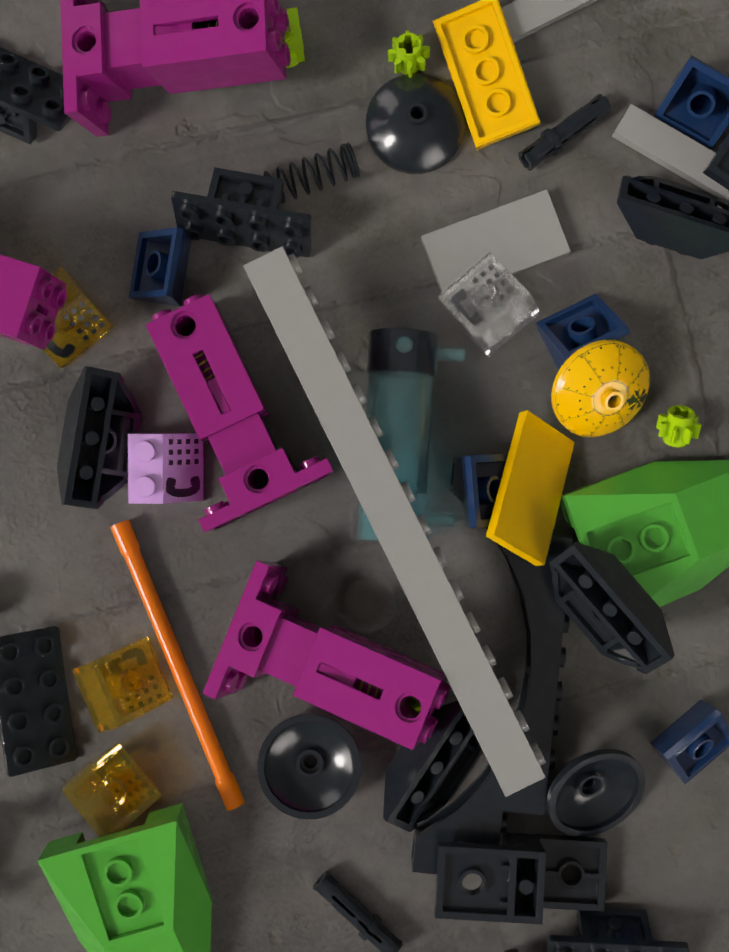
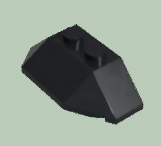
(675, 216)
(95, 438)
(611, 607)
(425, 778)

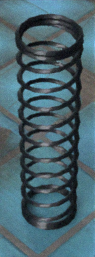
(351, 161)

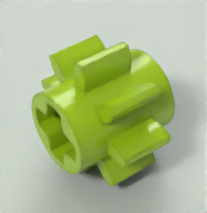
(408, 53)
(678, 426)

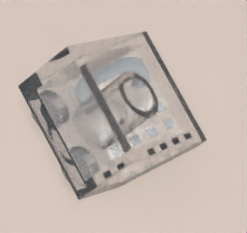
(489, 304)

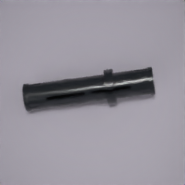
(554, 139)
(349, 907)

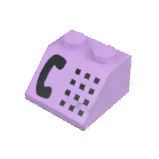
(165, 468)

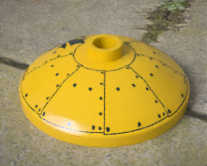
(591, 379)

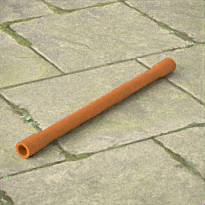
(224, 778)

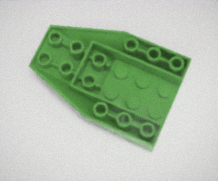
(659, 522)
(134, 887)

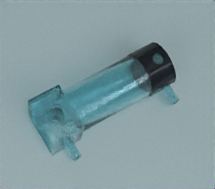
(401, 399)

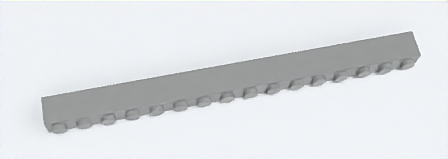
(394, 521)

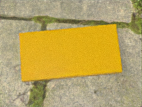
(486, 72)
(530, 489)

